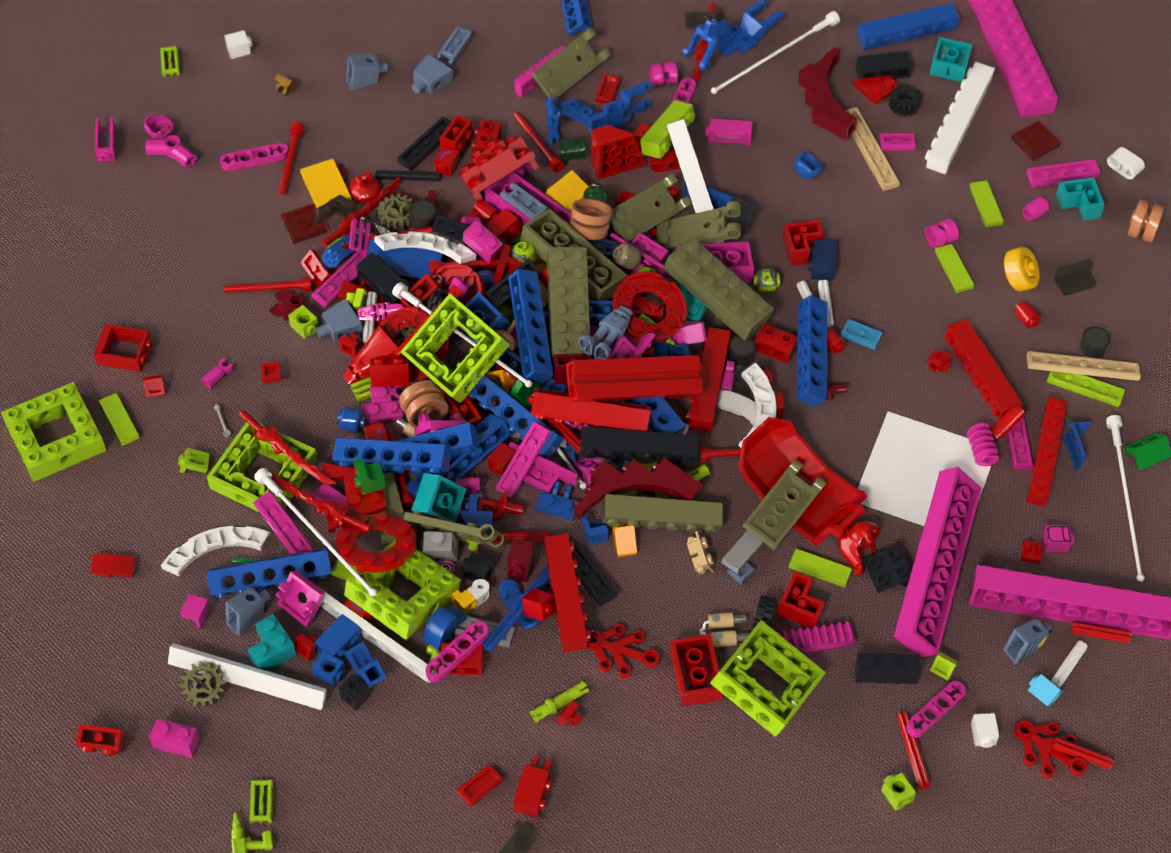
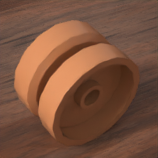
(590, 218)
(1145, 220)
(423, 398)

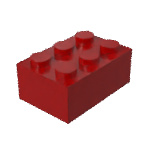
(694, 669)

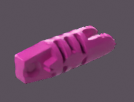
(378, 311)

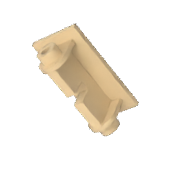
(704, 559)

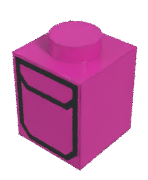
(1057, 538)

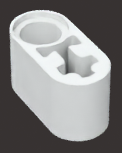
(1125, 163)

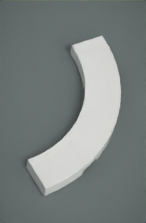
(426, 241)
(762, 393)
(737, 404)
(212, 540)

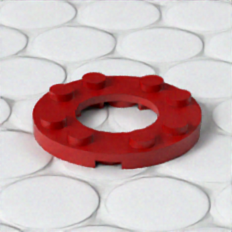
(467, 275)
(666, 290)
(412, 317)
(377, 562)

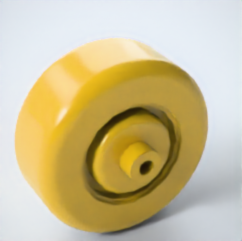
(1021, 269)

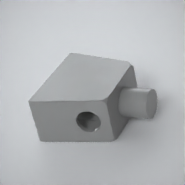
(440, 546)

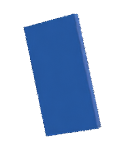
(408, 262)

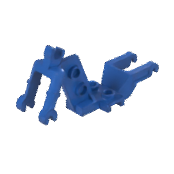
(731, 38)
(614, 113)

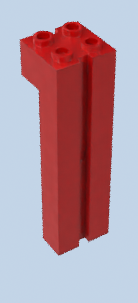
(634, 378)

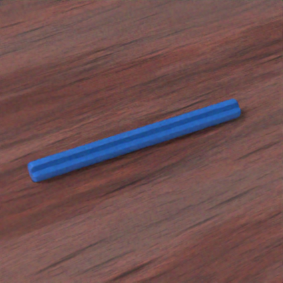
(514, 613)

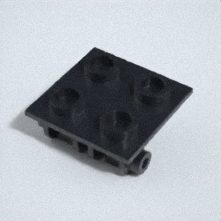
(888, 568)

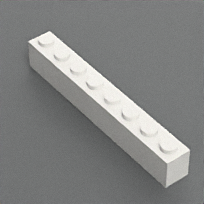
(960, 117)

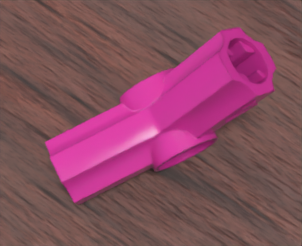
(172, 148)

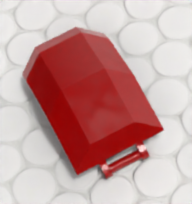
(770, 453)

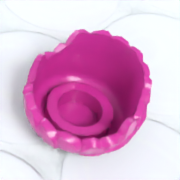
(159, 126)

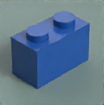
(339, 637)

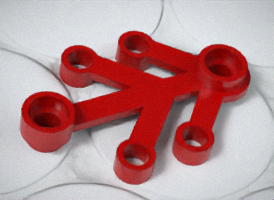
(618, 649)
(1045, 748)

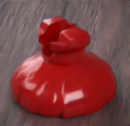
(364, 188)

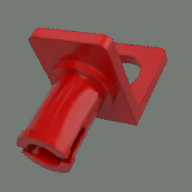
(501, 507)

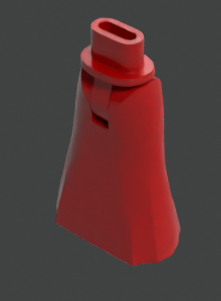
(379, 344)

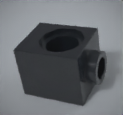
(477, 567)
(354, 692)

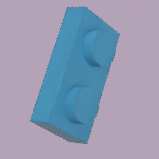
(861, 334)

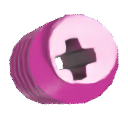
(983, 445)

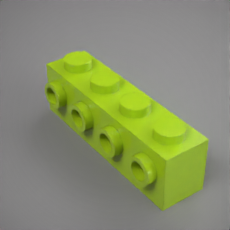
(657, 139)

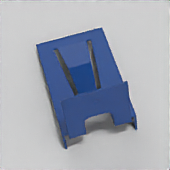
(1071, 442)

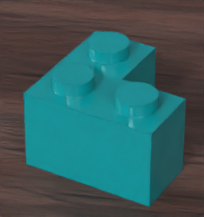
(1081, 194)
(274, 645)

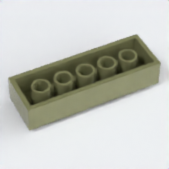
(551, 231)
(718, 288)
(567, 298)

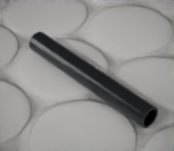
(408, 175)

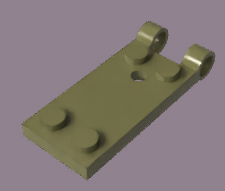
(564, 69)
(640, 212)
(681, 229)
(779, 513)
(467, 532)

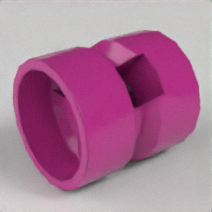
(657, 73)
(941, 233)

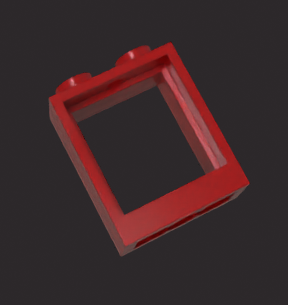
(114, 332)

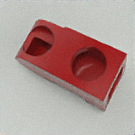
(666, 163)

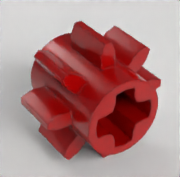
(939, 361)

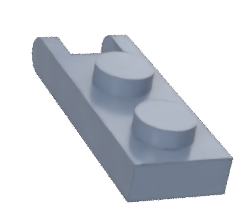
(455, 45)
(524, 202)

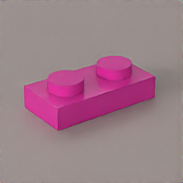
(382, 412)

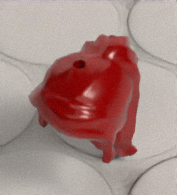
(855, 541)

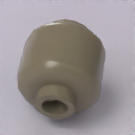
(627, 256)

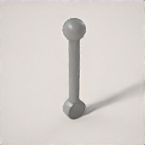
(227, 433)

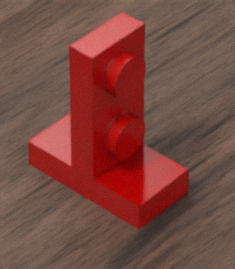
(507, 264)

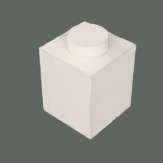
(238, 44)
(984, 730)

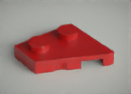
(876, 88)

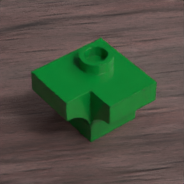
(368, 476)

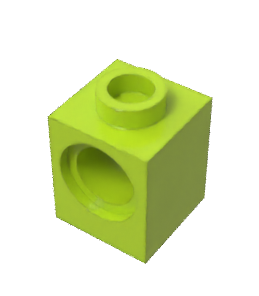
(303, 321)
(895, 798)

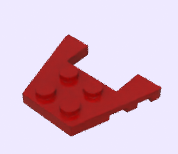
(356, 501)

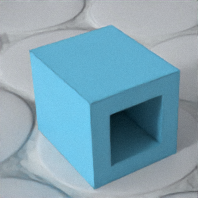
(1045, 689)

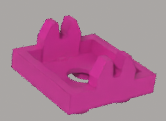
(427, 425)
(290, 600)

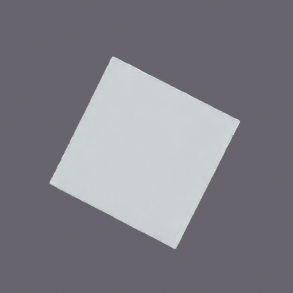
(907, 466)

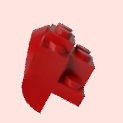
(495, 163)

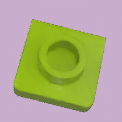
(194, 460)

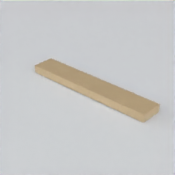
(873, 153)
(1083, 365)

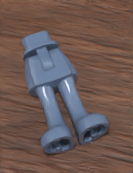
(612, 325)

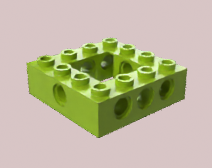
(436, 331)
(63, 452)
(228, 472)
(390, 609)
(785, 661)

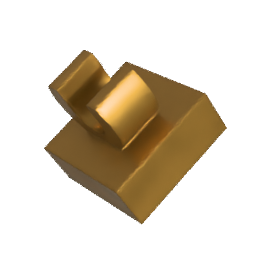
(285, 83)

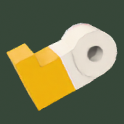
(472, 597)

